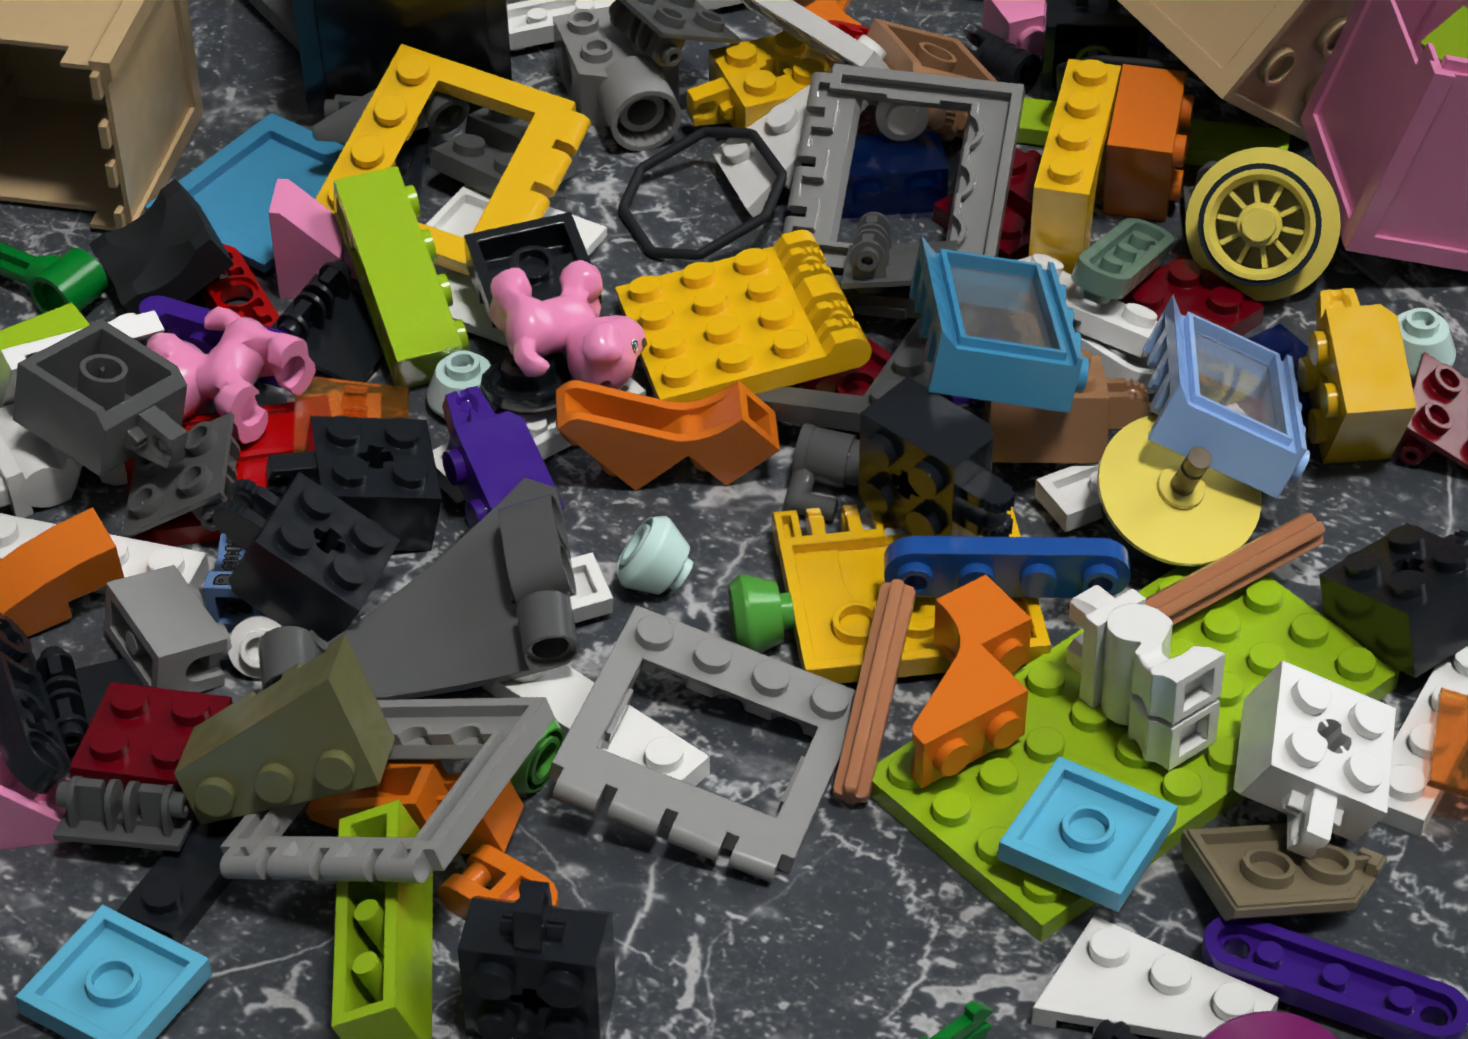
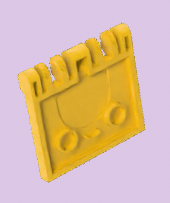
(746, 318)
(836, 591)

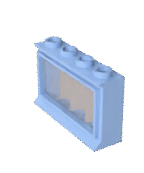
(1227, 399)

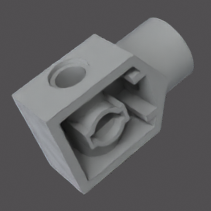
(616, 80)

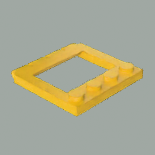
(532, 172)

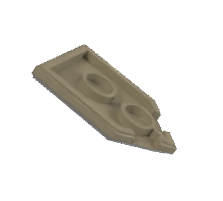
(1257, 878)

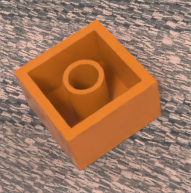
(1147, 143)

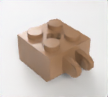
(934, 54)
(1073, 437)

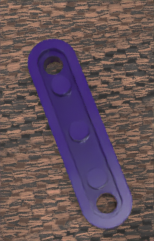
(1335, 981)

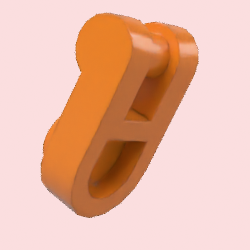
(492, 869)

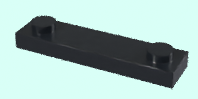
(182, 883)

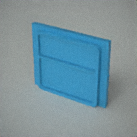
(241, 178)

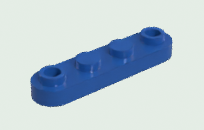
(1015, 564)

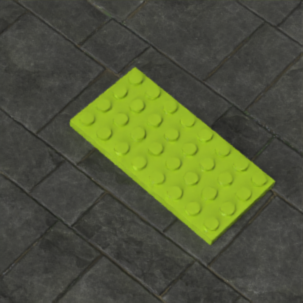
(972, 810)

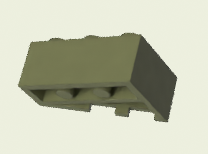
(290, 743)

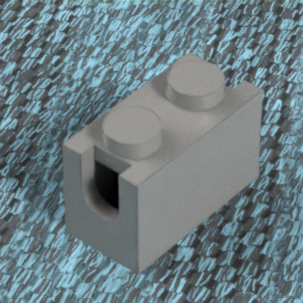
(166, 631)

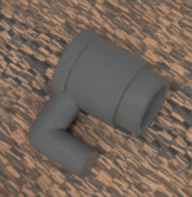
(822, 458)

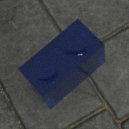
(896, 175)

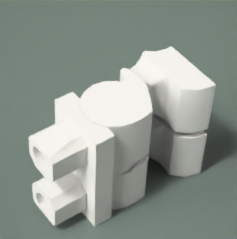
(36, 471)
(1130, 672)

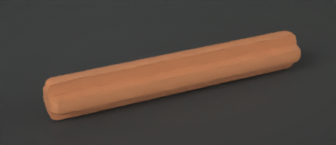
(1238, 568)
(874, 692)

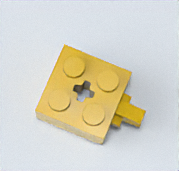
(752, 79)
(1356, 380)

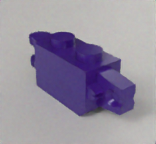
(487, 452)

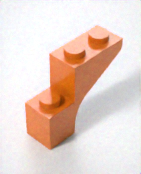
(646, 435)
(978, 699)

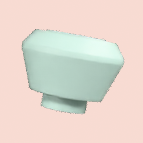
(1428, 333)
(456, 373)
(655, 557)

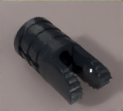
(1003, 58)

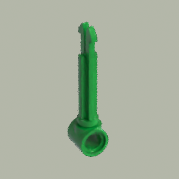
(56, 278)

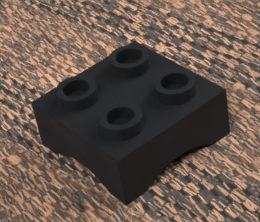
(163, 251)

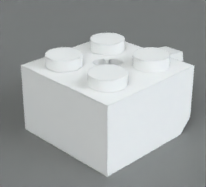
(1315, 756)

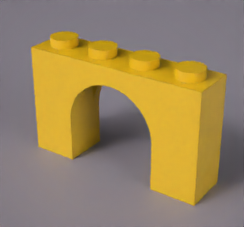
(1073, 161)

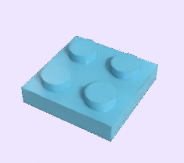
(1087, 833)
(113, 981)

